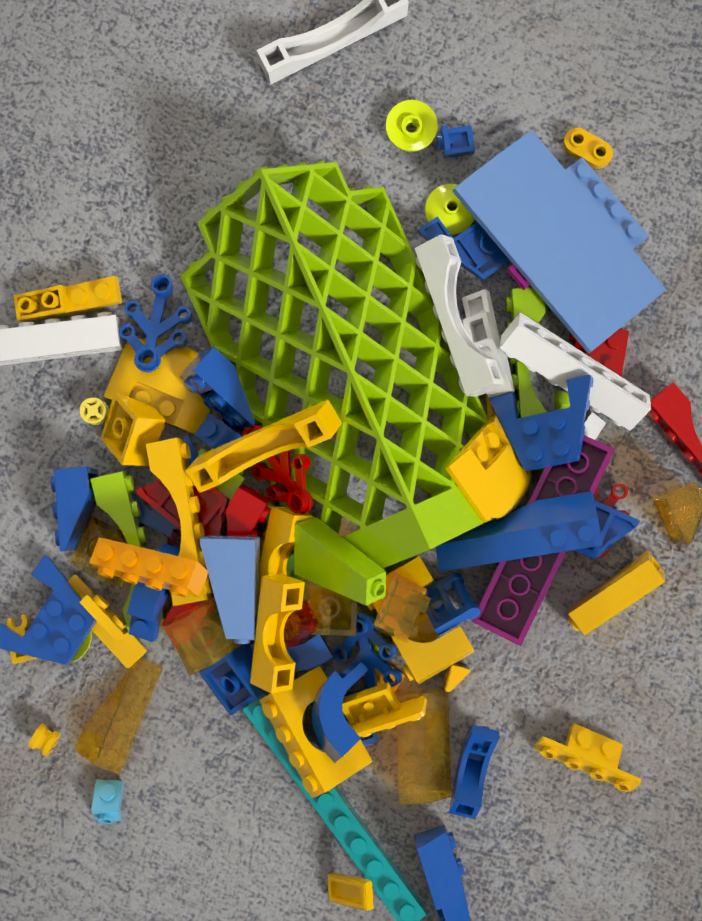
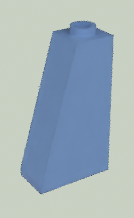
(235, 582)

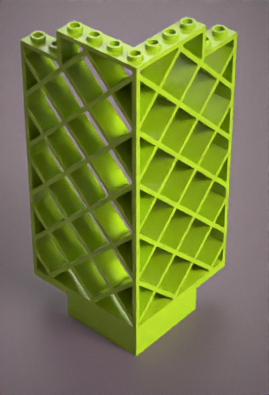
(338, 344)

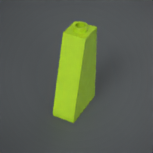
(335, 563)

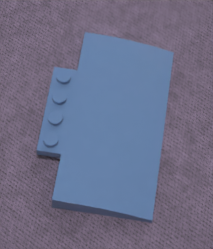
(563, 237)

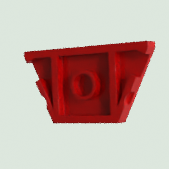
(212, 506)

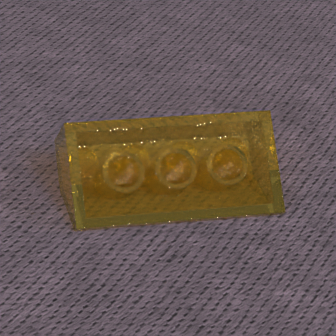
(424, 750)

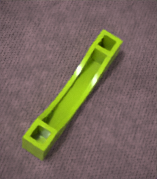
(532, 306)
(115, 497)

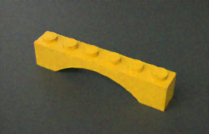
(295, 431)
(168, 462)

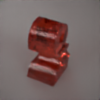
(299, 625)

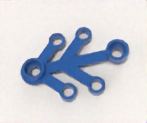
(155, 328)
(367, 654)

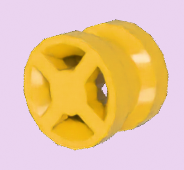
(44, 740)

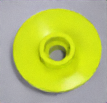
(415, 114)
(436, 205)

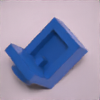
(455, 141)

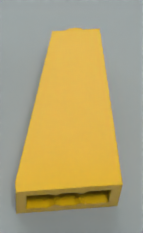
(617, 593)

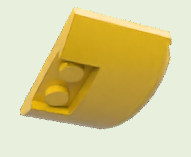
(161, 387)
(490, 472)

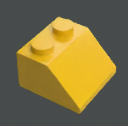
(130, 428)

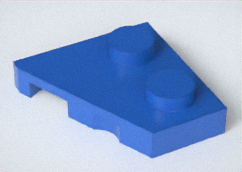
(613, 527)

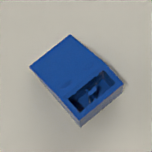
(220, 387)
(73, 504)

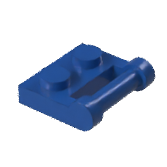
(441, 609)

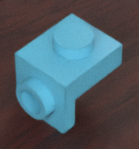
(107, 801)

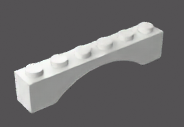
(299, 51)
(440, 267)

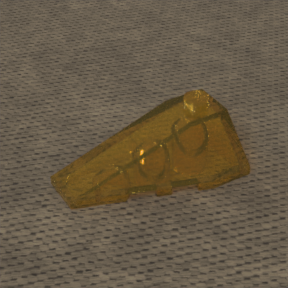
(114, 726)

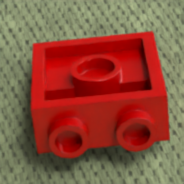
(610, 352)

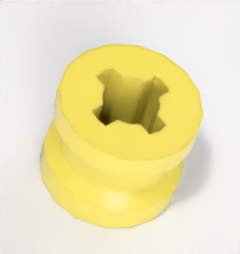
(90, 408)

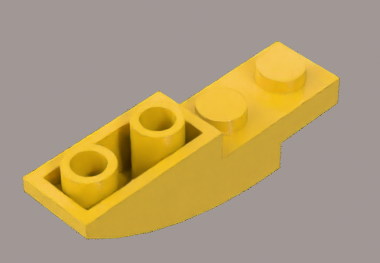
(67, 300)

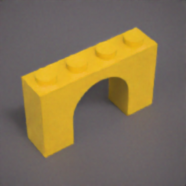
(428, 658)
(315, 767)

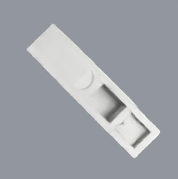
(483, 330)

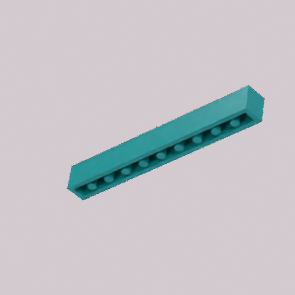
(349, 831)

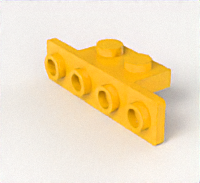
(109, 626)
(380, 709)
(591, 754)

